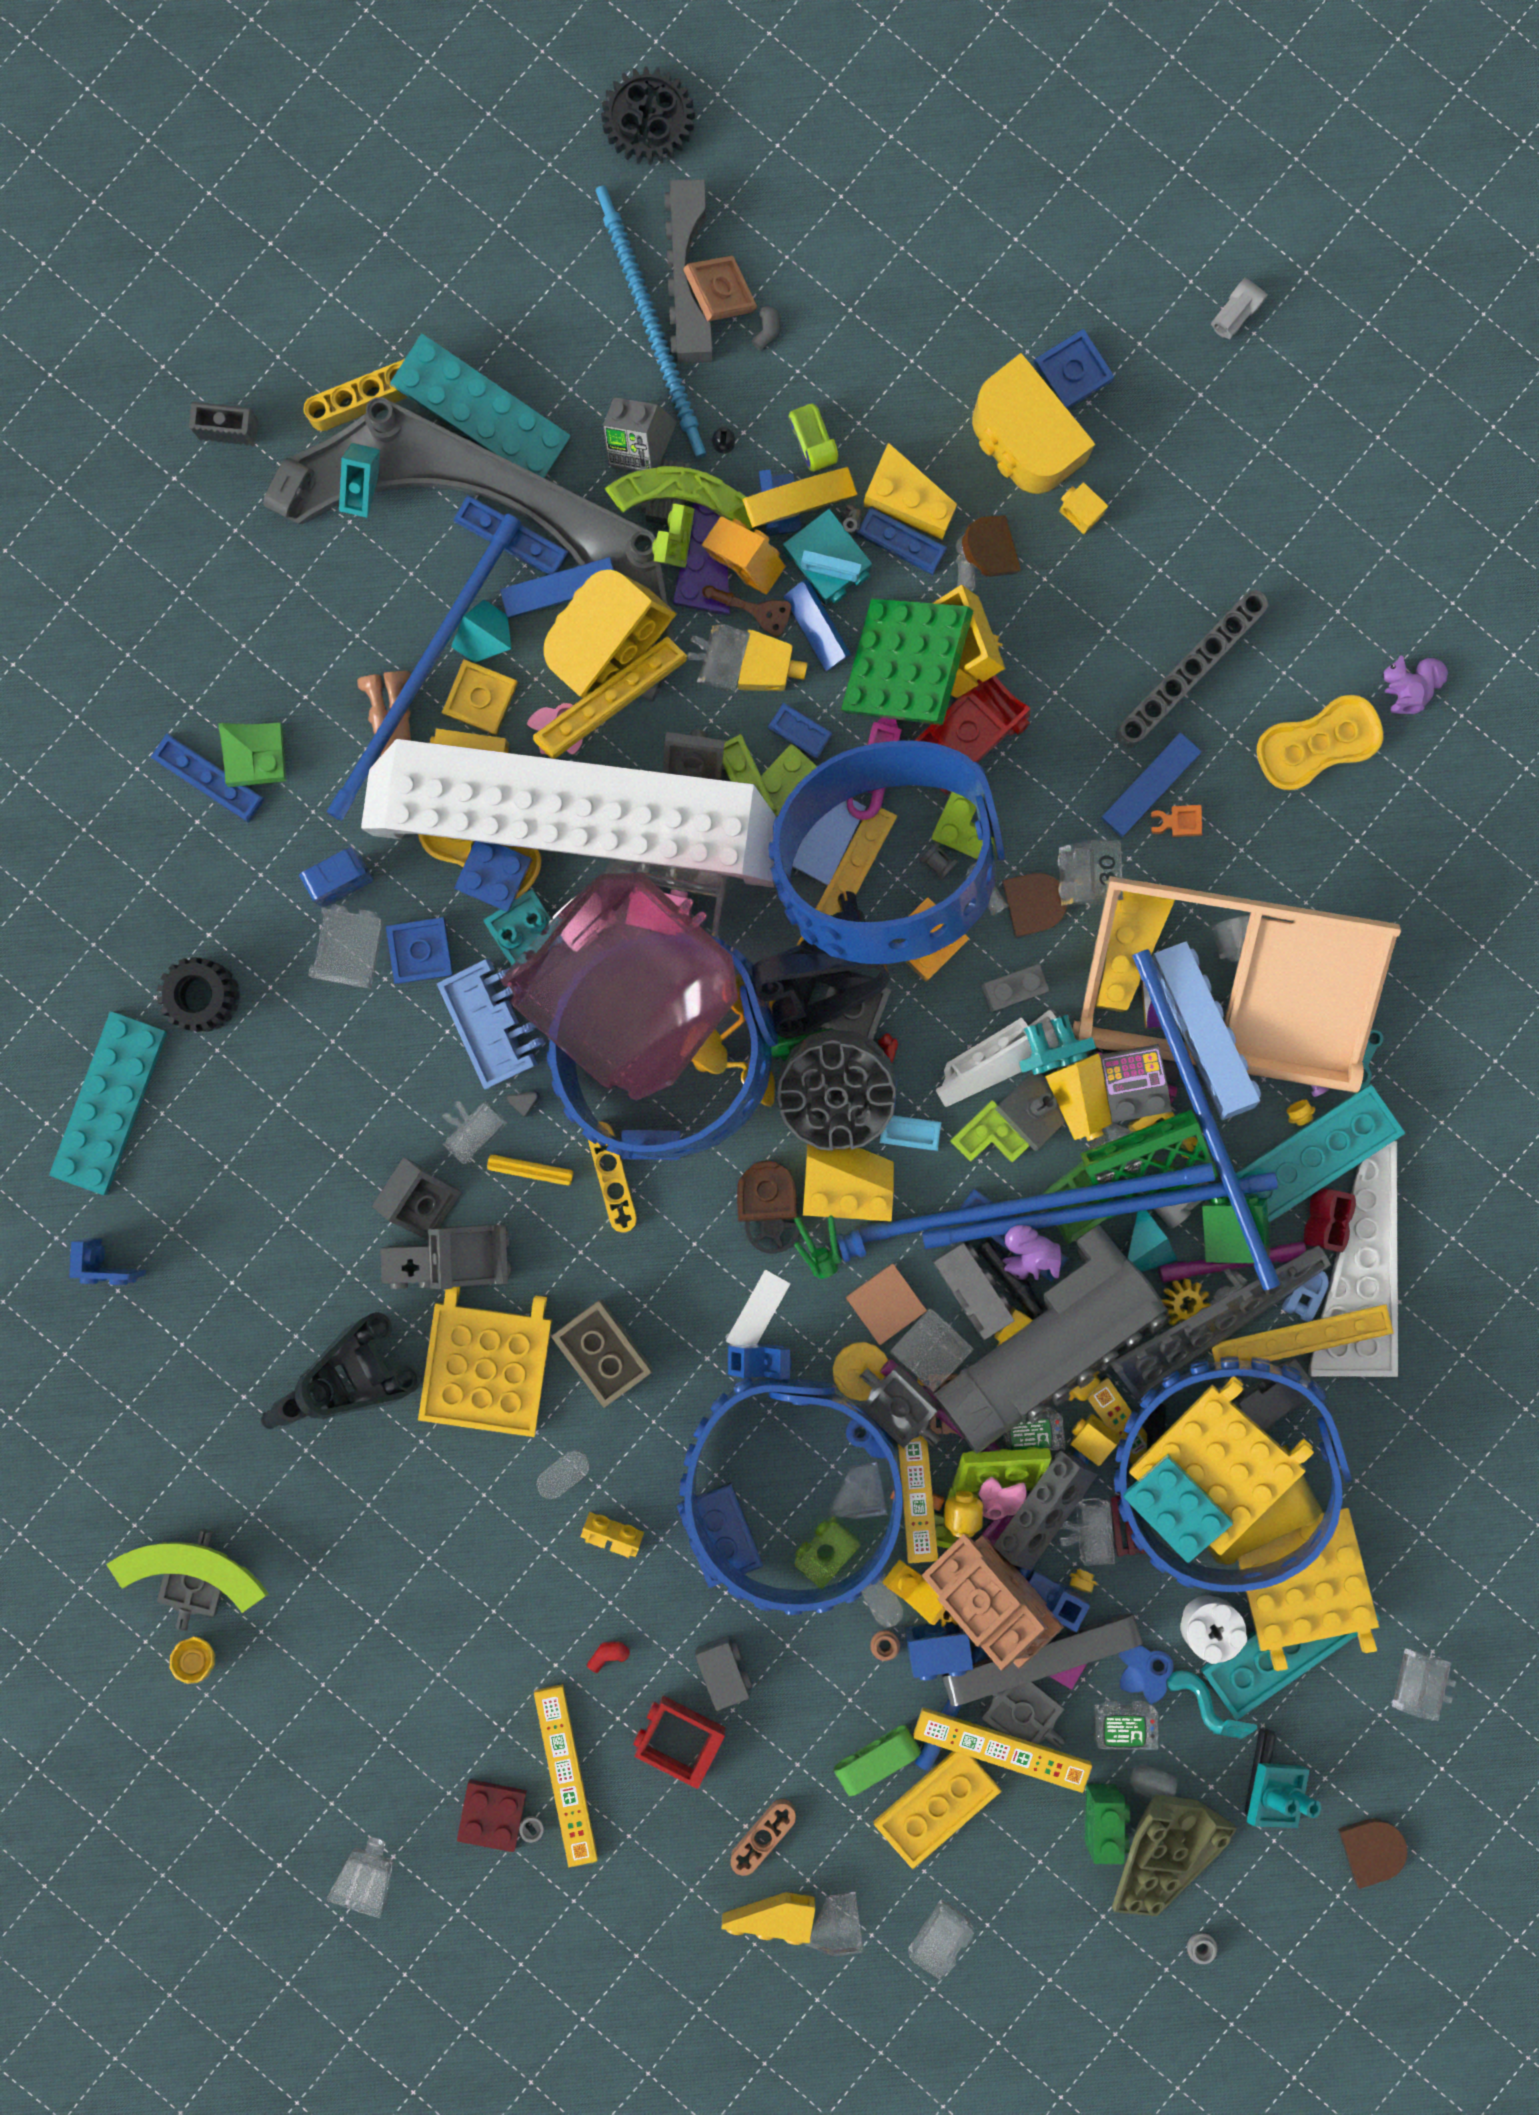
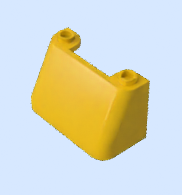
(1289, 1512)

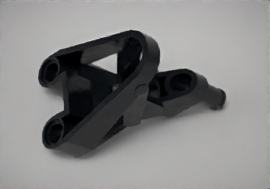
(794, 973)
(364, 1368)

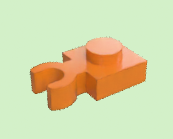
(1184, 821)

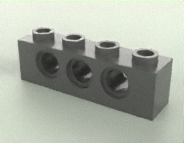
(1045, 1510)

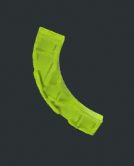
(679, 484)
(193, 1561)

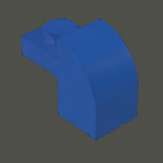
(759, 1361)
(1061, 1600)

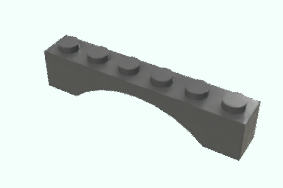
(688, 215)

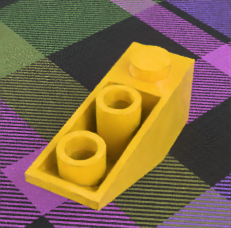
(780, 1916)

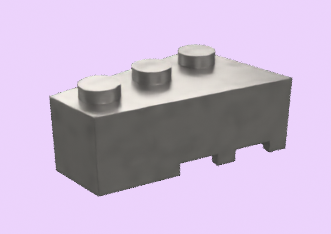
(974, 1289)

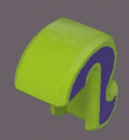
(813, 437)

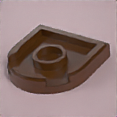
(991, 546)
(1033, 903)
(766, 1193)
(1373, 1851)

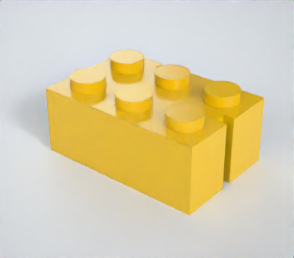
(980, 653)

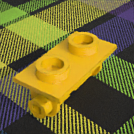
(625, 1538)

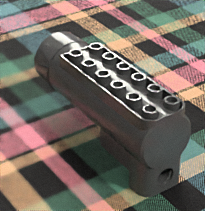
(1085, 1328)

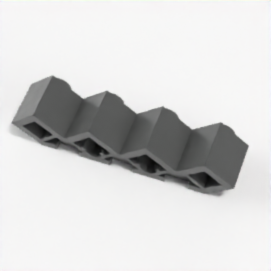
(1271, 1399)

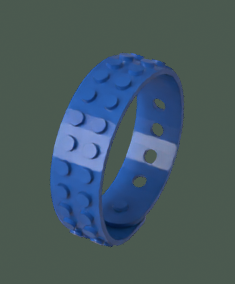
(866, 770)
(763, 1037)
(1251, 1578)
(741, 1586)

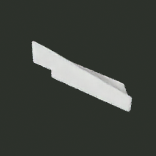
(991, 1060)

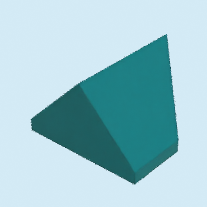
(482, 633)
(1149, 1244)

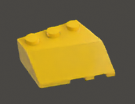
(848, 1184)

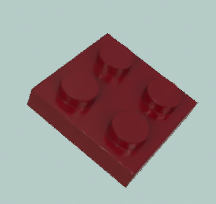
(491, 1815)

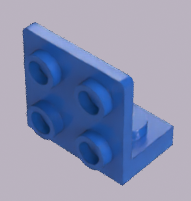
(86, 1261)

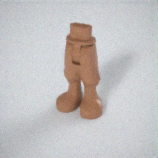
(373, 687)

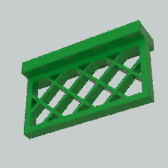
(1146, 1143)

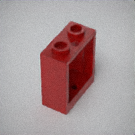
(653, 1757)

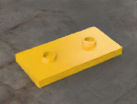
(936, 1807)

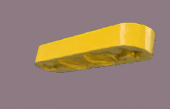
(608, 1177)

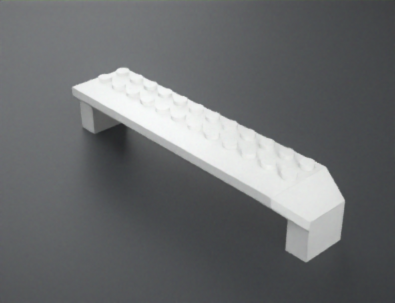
(570, 808)

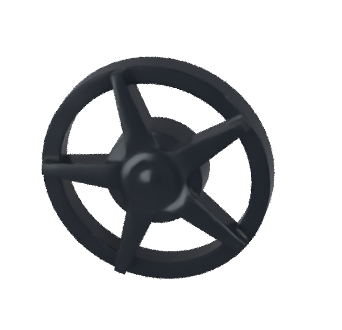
(772, 1229)

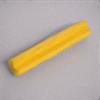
(530, 1170)

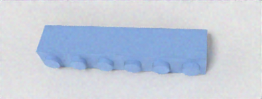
(1205, 1031)

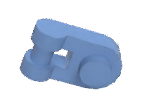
(1313, 1288)

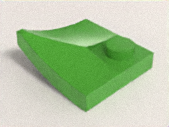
(252, 753)
(1075, 1179)

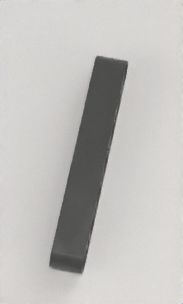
(1201, 659)
(1058, 1655)

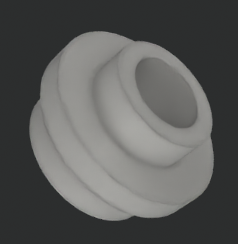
(1205, 1956)

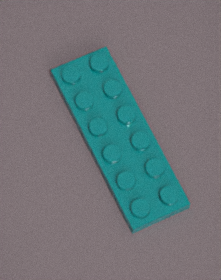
(478, 407)
(108, 1103)
(1325, 1149)
(1250, 1675)

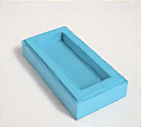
(830, 566)
(912, 1133)

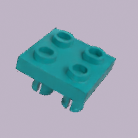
(520, 926)
(1066, 1053)
(1280, 1796)

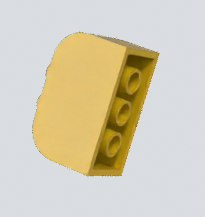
(1028, 429)
(604, 630)

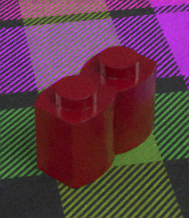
(1329, 1219)

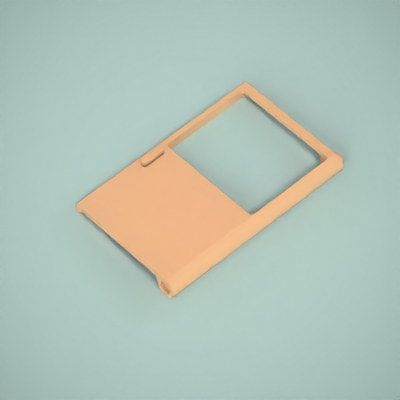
(1298, 992)

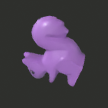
(1415, 689)
(1036, 1251)

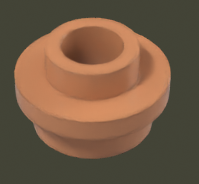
(885, 1654)

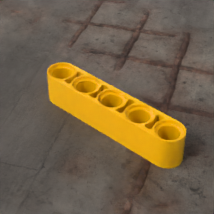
(356, 390)

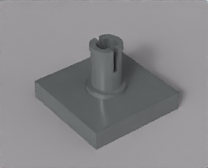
(693, 755)
(1032, 1110)

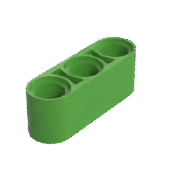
(877, 1760)

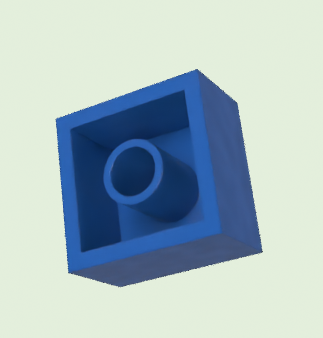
(938, 1650)

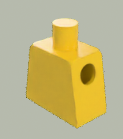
(768, 664)

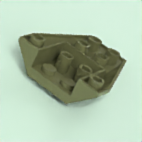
(1168, 1852)

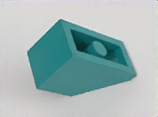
(358, 479)

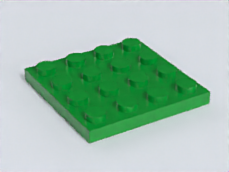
(907, 660)

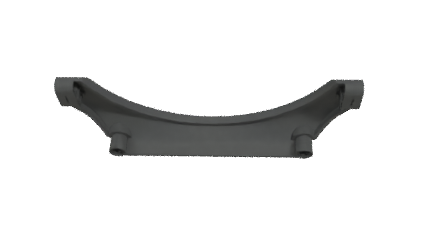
(427, 455)

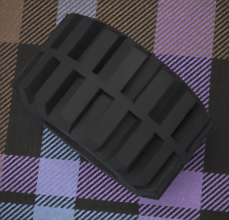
(175, 989)

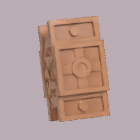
(992, 1601)

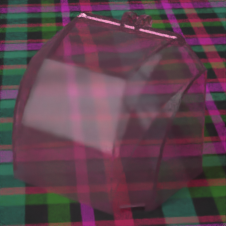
(625, 983)

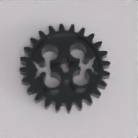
(673, 120)

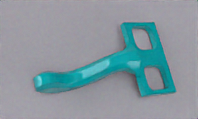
(1186, 1680)

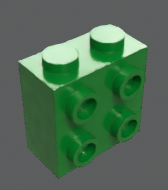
(1223, 1233)
(1106, 1824)

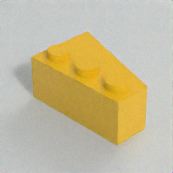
(909, 495)

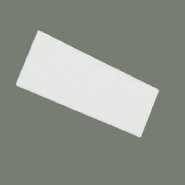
(758, 1310)

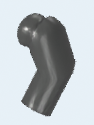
(771, 327)
(852, 519)

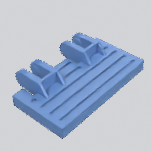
(485, 1024)

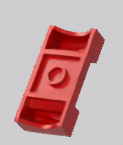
(979, 721)

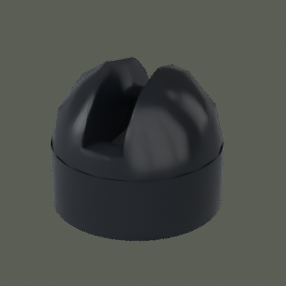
(730, 440)

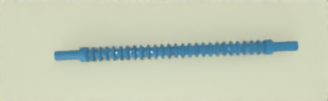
(613, 222)

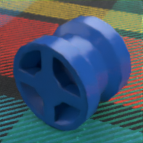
(851, 1245)

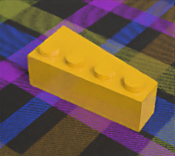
(1134, 929)

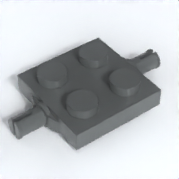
(901, 1406)
(190, 1594)
(1025, 1714)

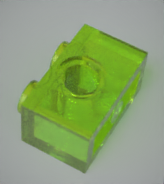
(822, 1569)

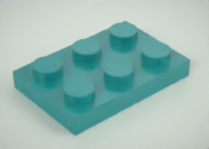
(1177, 1508)

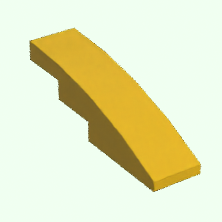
(799, 497)

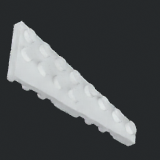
(1366, 1273)

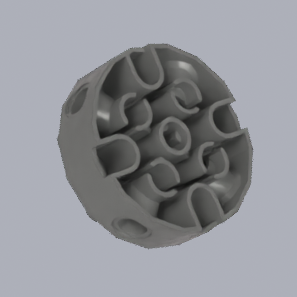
(862, 1087)

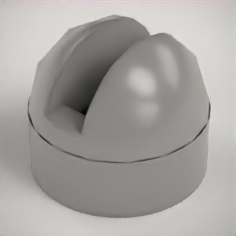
(526, 1834)

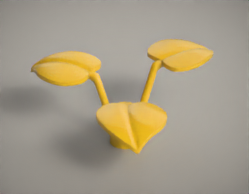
(713, 1055)

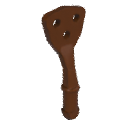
(757, 609)

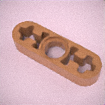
(743, 1848)

